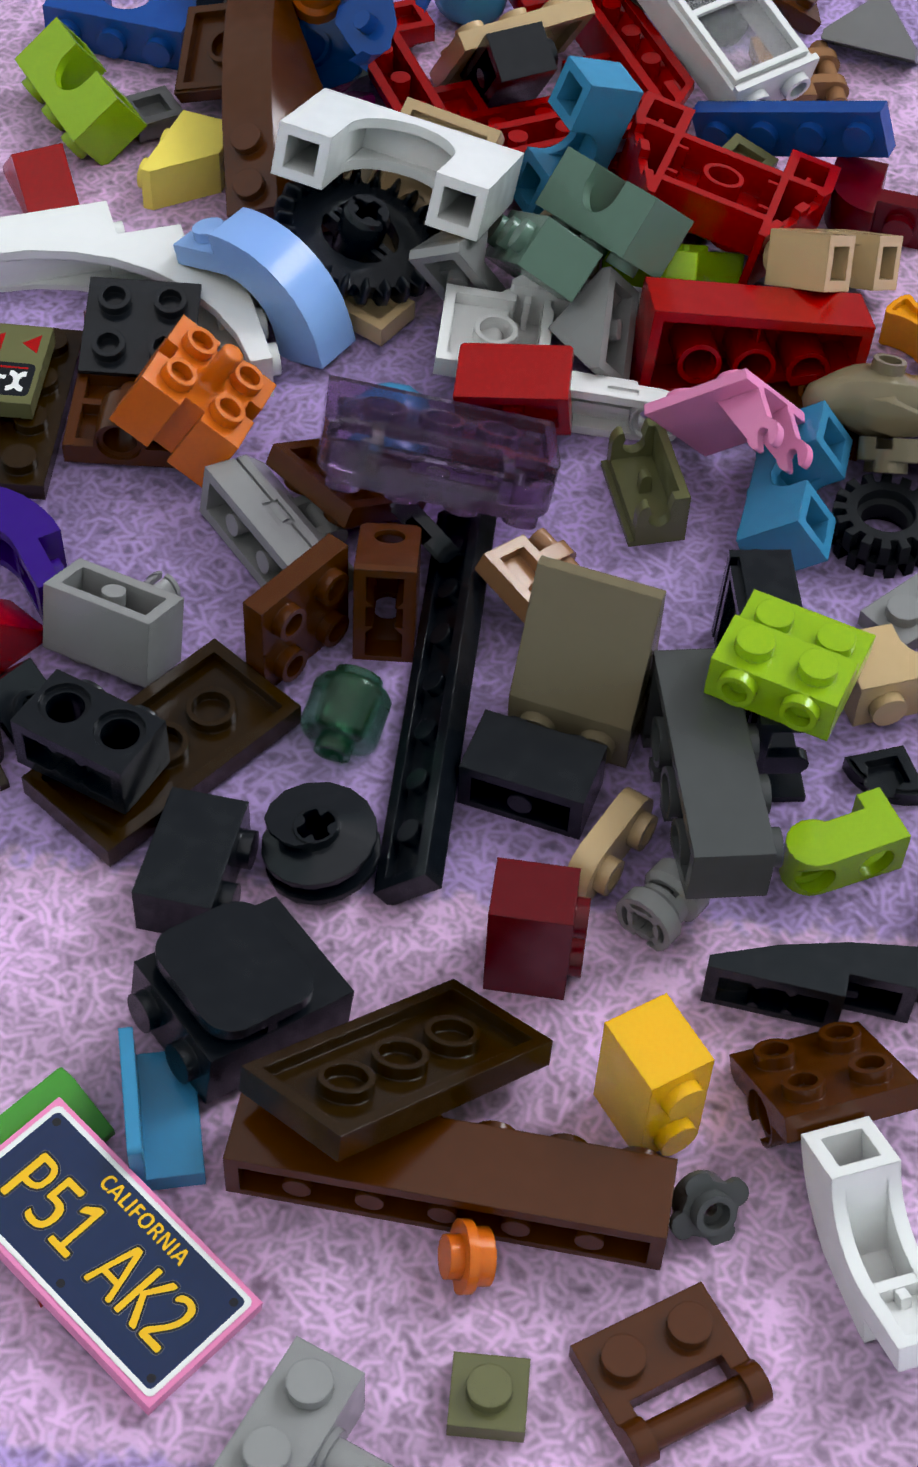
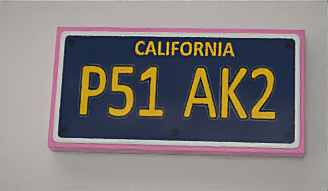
(113, 1258)

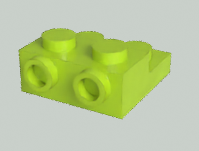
(788, 664)

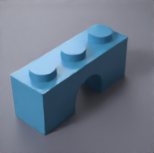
(596, 106)
(785, 508)

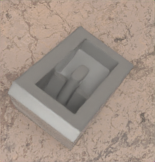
(874, 30)
(601, 324)

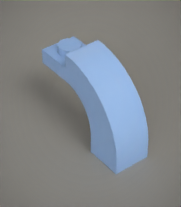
(283, 277)

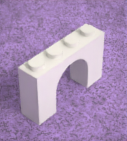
(341, 133)

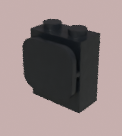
(234, 992)

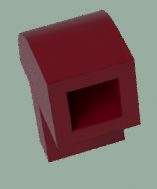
(864, 204)

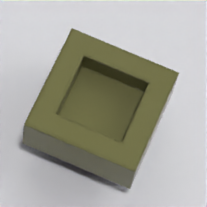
(488, 1397)

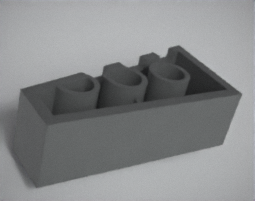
(708, 781)

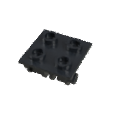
(130, 321)

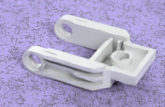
(523, 317)

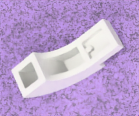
(866, 1232)

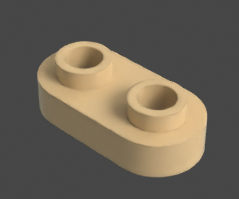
(621, 827)

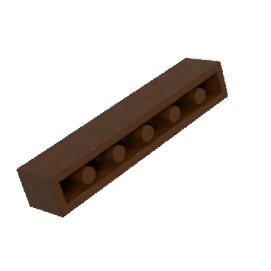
(519, 1183)

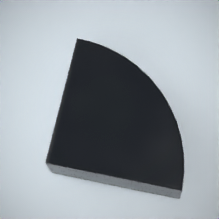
(432, 538)
(887, 769)

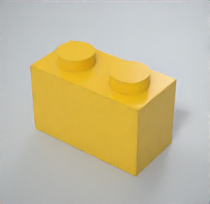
(653, 1076)

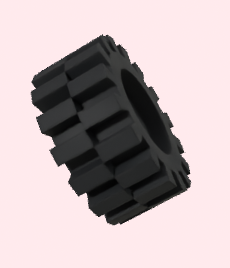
(871, 546)

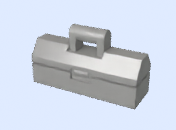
(261, 517)

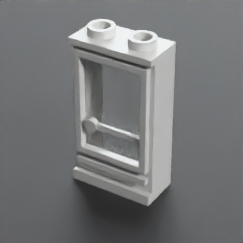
(735, 47)

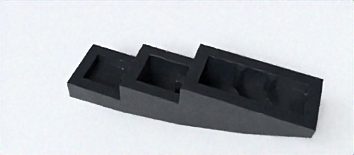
(816, 981)

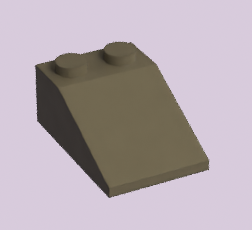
(587, 655)

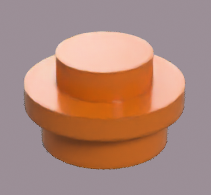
(467, 1256)

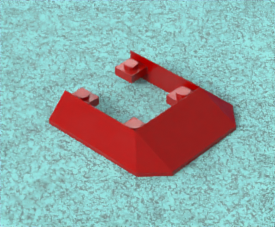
(614, 34)

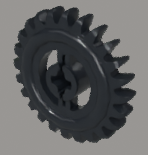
(359, 219)

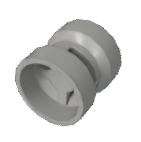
(658, 906)

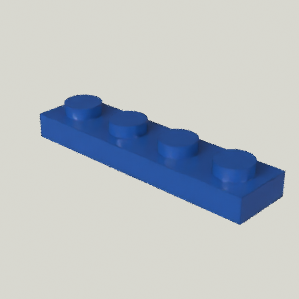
(806, 126)

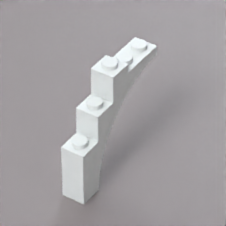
(81, 241)

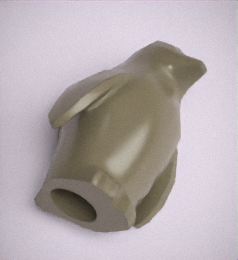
(870, 397)

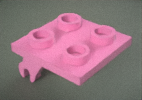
(734, 412)

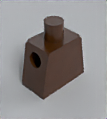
(386, 567)

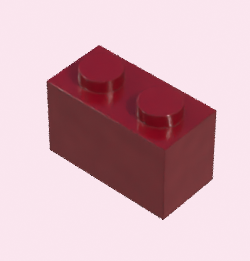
(535, 929)

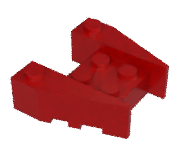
(720, 190)

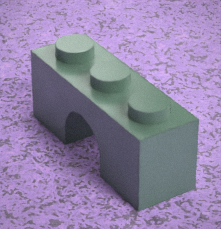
(613, 215)
(542, 252)

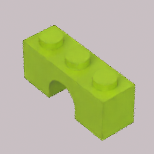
(77, 96)

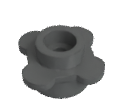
(695, 1195)

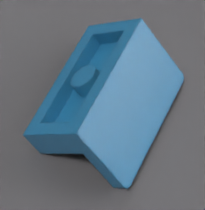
(159, 1120)

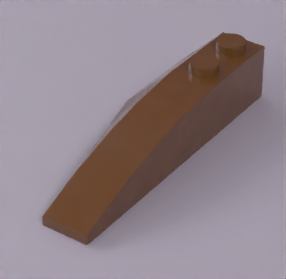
(263, 80)

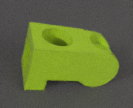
(846, 848)

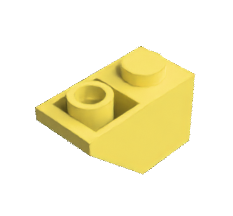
(184, 163)

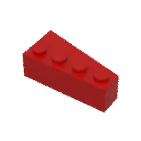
(703, 328)

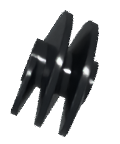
(320, 843)

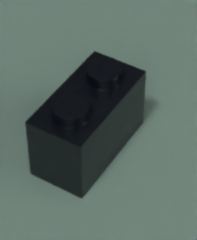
(512, 65)
(531, 774)
(193, 859)

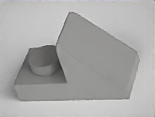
(454, 261)

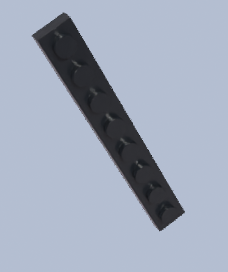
(435, 717)

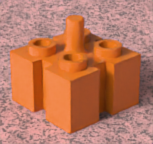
(194, 399)

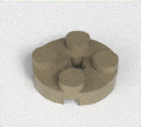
(887, 454)

